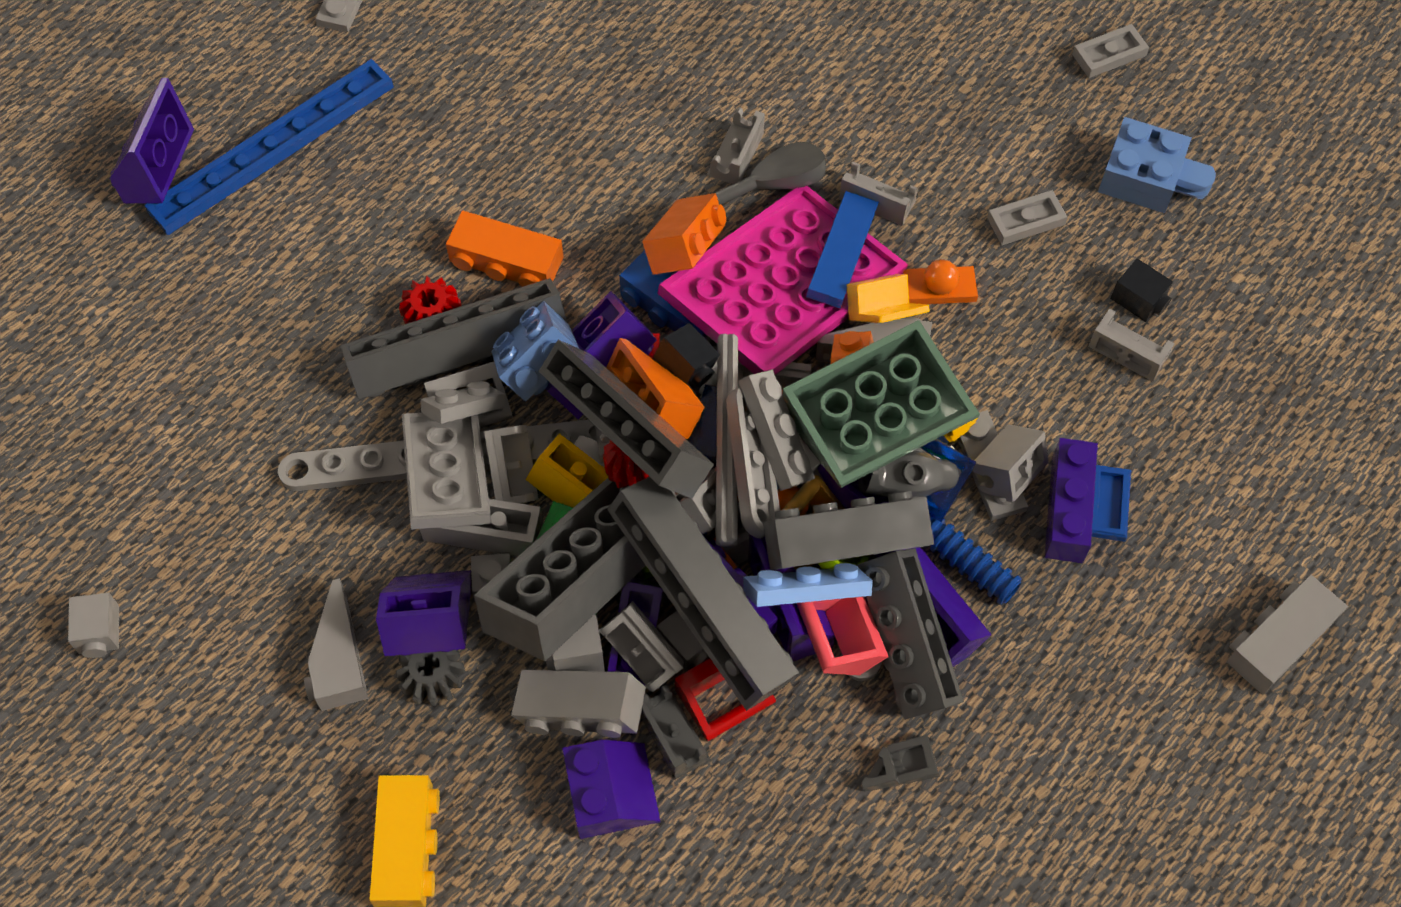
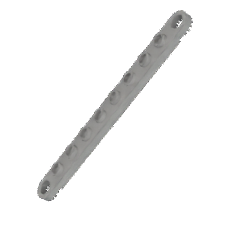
(387, 460)

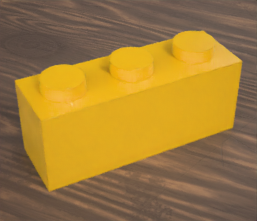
(403, 841)

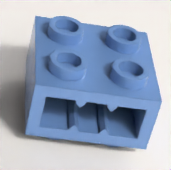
(525, 349)

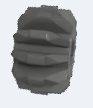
(444, 675)

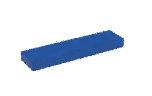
(842, 249)

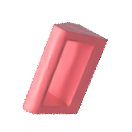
(854, 633)

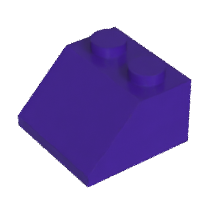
(610, 786)

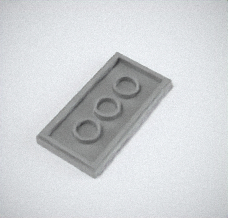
(445, 472)

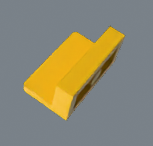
(882, 300)

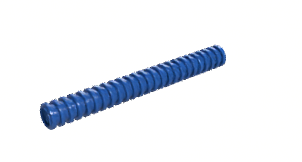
(973, 562)

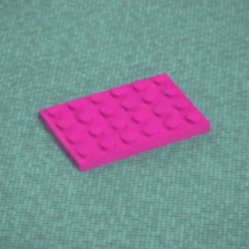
(760, 281)

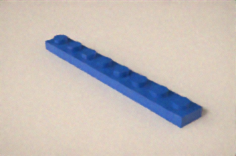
(269, 146)

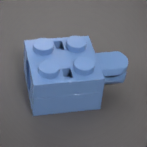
(1151, 165)

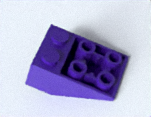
(424, 613)

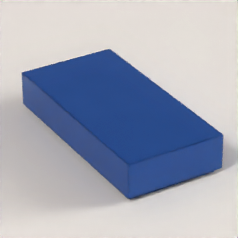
(1111, 503)

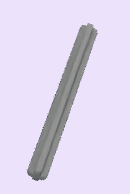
(725, 471)

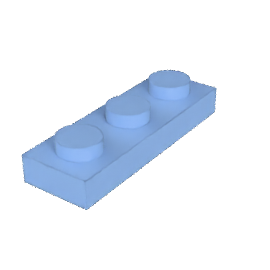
(807, 585)

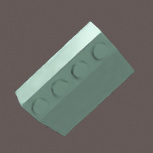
(878, 404)

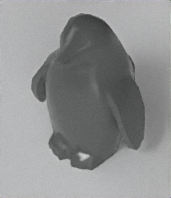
(912, 472)

